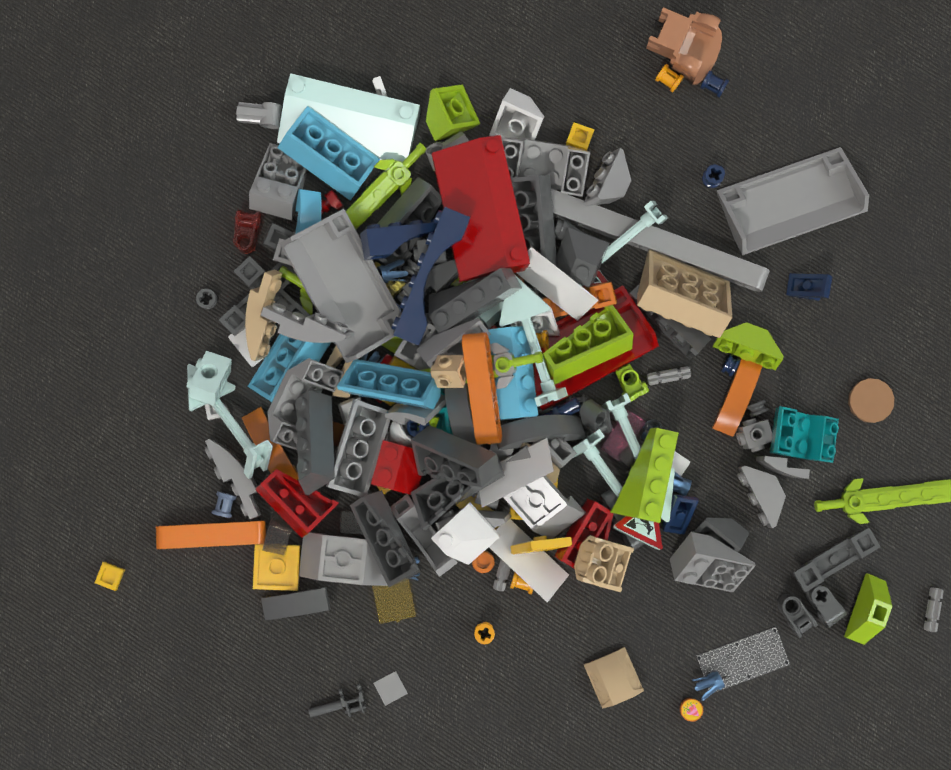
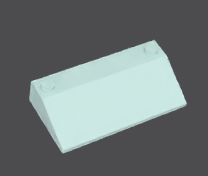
(372, 120)

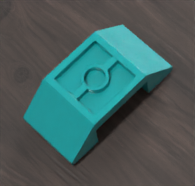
(804, 435)

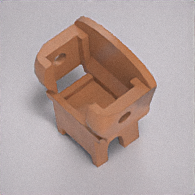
(688, 44)

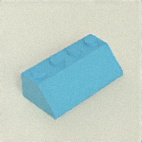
(328, 153)
(283, 356)
(390, 384)
(518, 397)

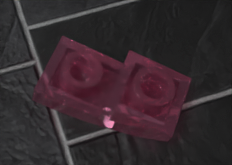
(617, 441)

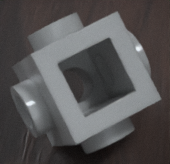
(761, 431)

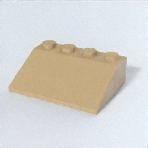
(685, 294)

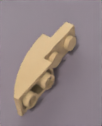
(258, 328)

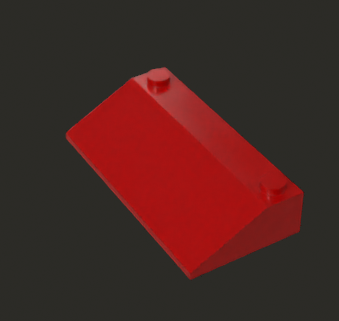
(478, 184)
(643, 341)

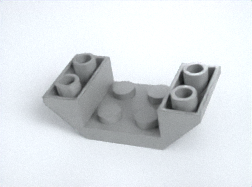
(562, 162)
(297, 380)
(543, 504)
(339, 560)

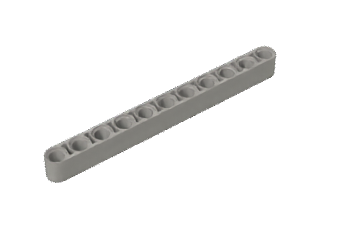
(669, 244)

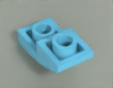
(308, 209)

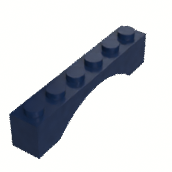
(383, 241)
(413, 320)

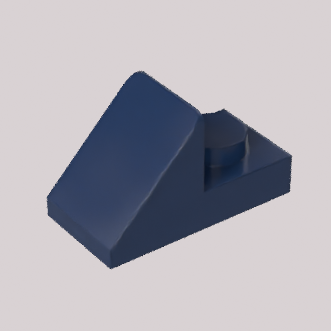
(809, 286)
(681, 513)

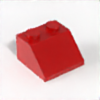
(396, 468)

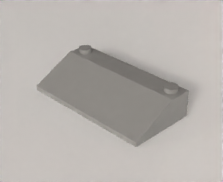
(793, 200)
(342, 283)

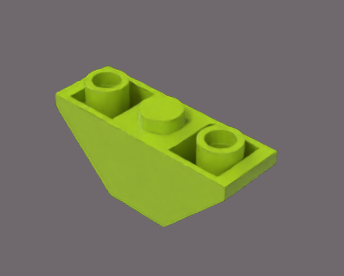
(750, 344)
(870, 610)

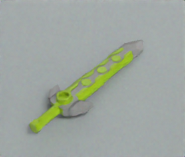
(506, 365)

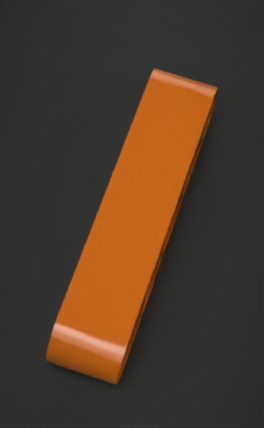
(482, 388)
(210, 534)

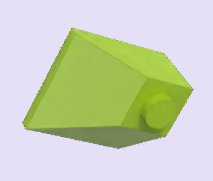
(450, 112)

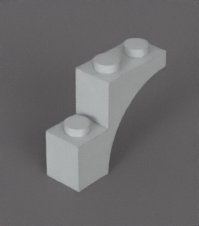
(407, 516)

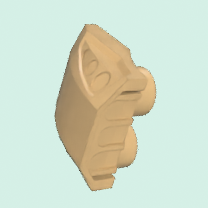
(602, 563)
(613, 678)

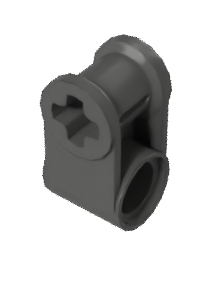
(595, 418)
(826, 607)
(799, 617)

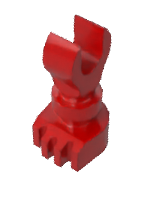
(331, 200)

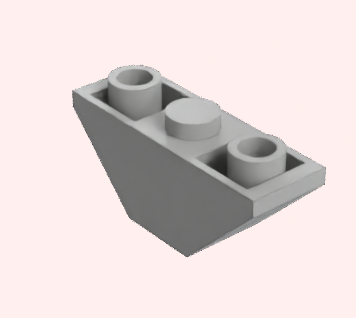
(610, 180)
(764, 492)

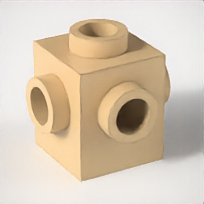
(449, 371)

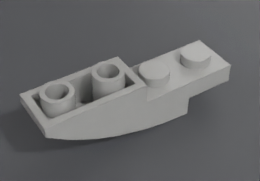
(312, 329)
(231, 468)

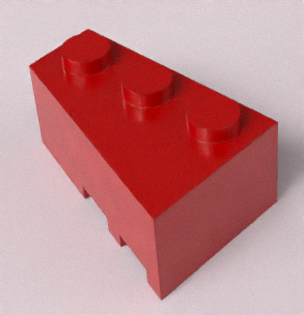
(292, 504)
(594, 522)

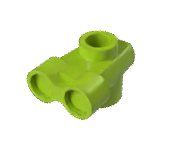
(633, 385)

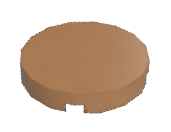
(871, 400)

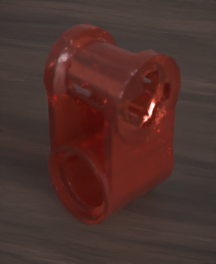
(246, 226)

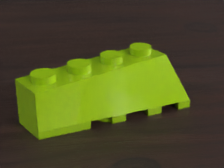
(589, 345)
(648, 478)

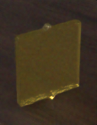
(394, 602)

